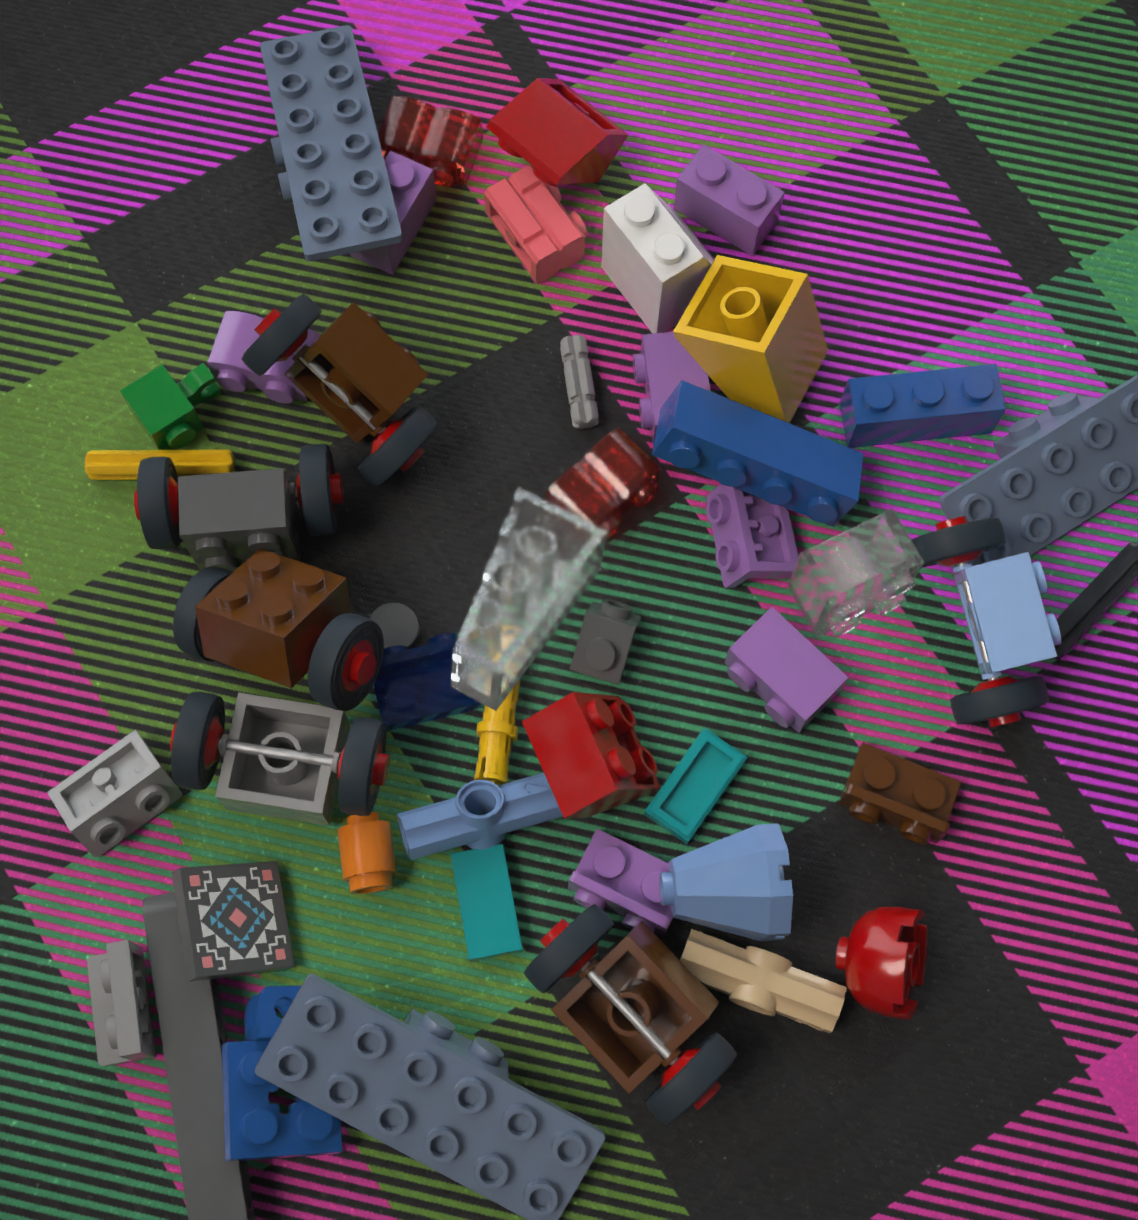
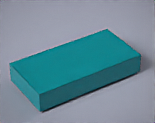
(695, 786)
(486, 903)

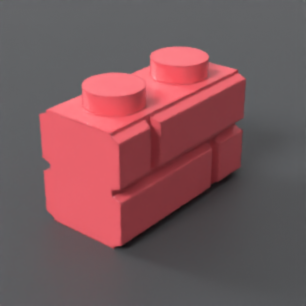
(536, 223)

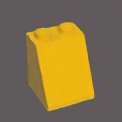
(755, 334)

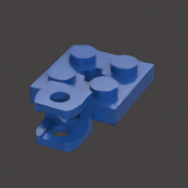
(250, 1123)

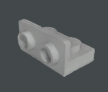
(114, 794)
(121, 1004)

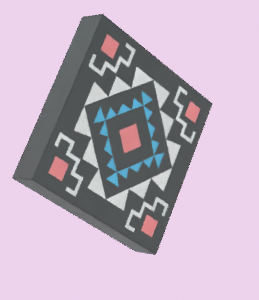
(232, 920)

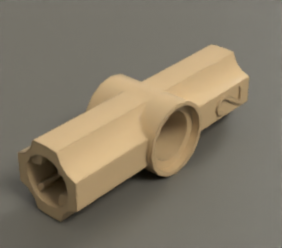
(763, 981)

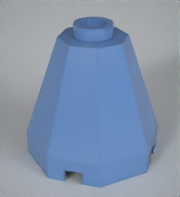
(734, 885)

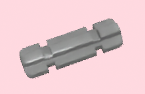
(579, 382)

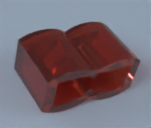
(432, 137)
(607, 482)

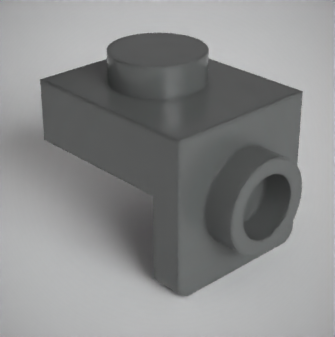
(605, 640)

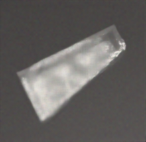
(525, 593)

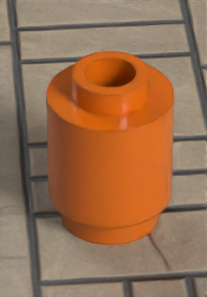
(367, 854)

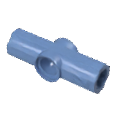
(477, 815)

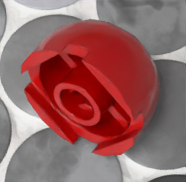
(885, 960)

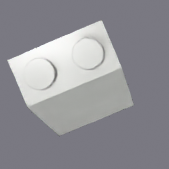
(652, 257)

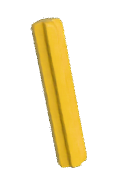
(125, 463)

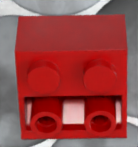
(557, 133)
(591, 753)

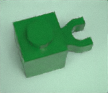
(167, 407)

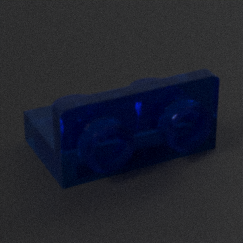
(417, 684)

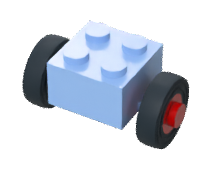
(1001, 614)

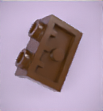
(899, 795)

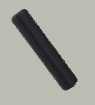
(1097, 598)

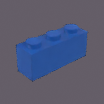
(921, 405)

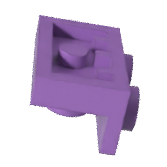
(750, 536)
(623, 881)

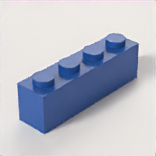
(758, 454)

